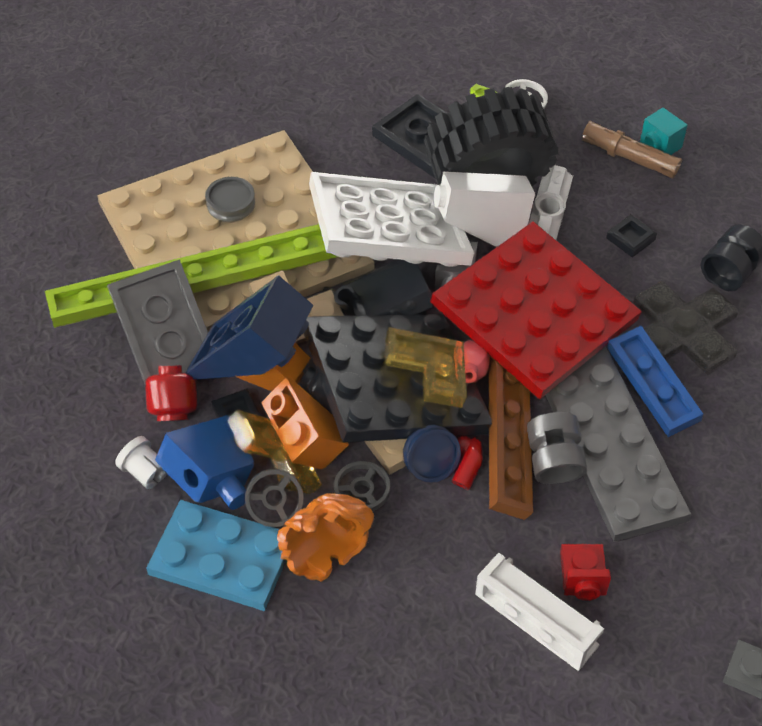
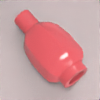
(476, 361)

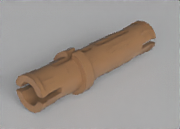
(618, 144)

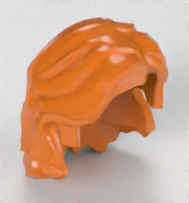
(322, 531)

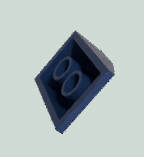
(254, 334)

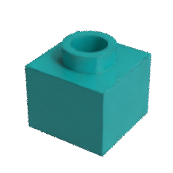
(663, 131)

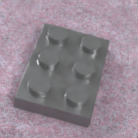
(159, 317)

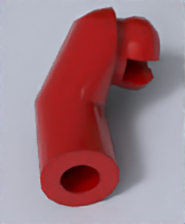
(471, 462)

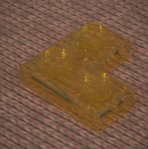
(436, 357)
(258, 436)

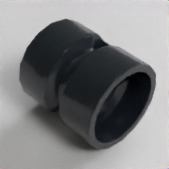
(733, 257)

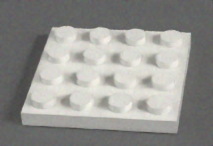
(385, 220)

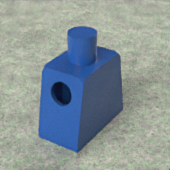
(207, 462)

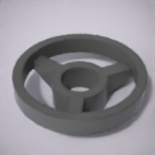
(366, 481)
(262, 496)

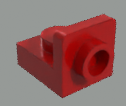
(584, 570)

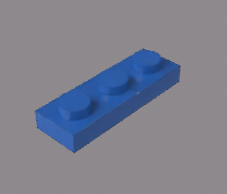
(655, 381)

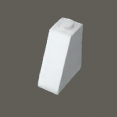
(485, 204)

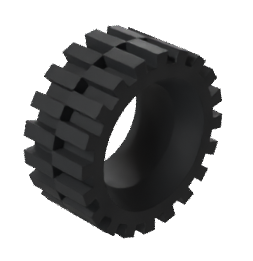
(493, 136)

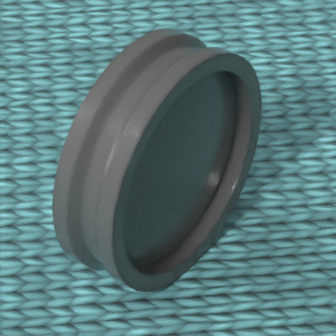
(230, 199)

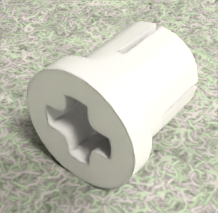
(140, 462)

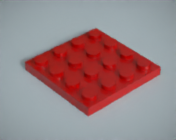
(535, 308)

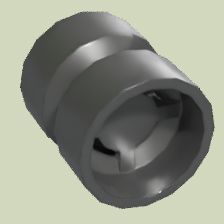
(557, 450)

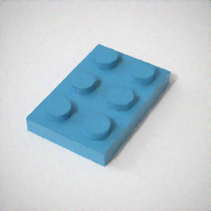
(219, 555)

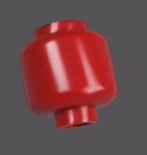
(171, 394)

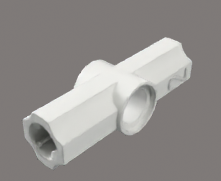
(551, 200)

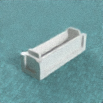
(538, 611)

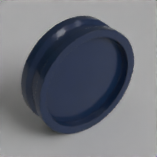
(431, 453)

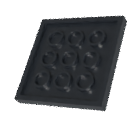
(379, 399)

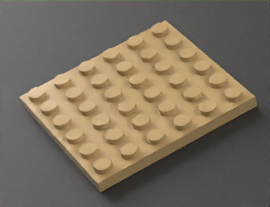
(170, 219)

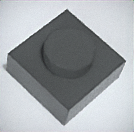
(745, 669)

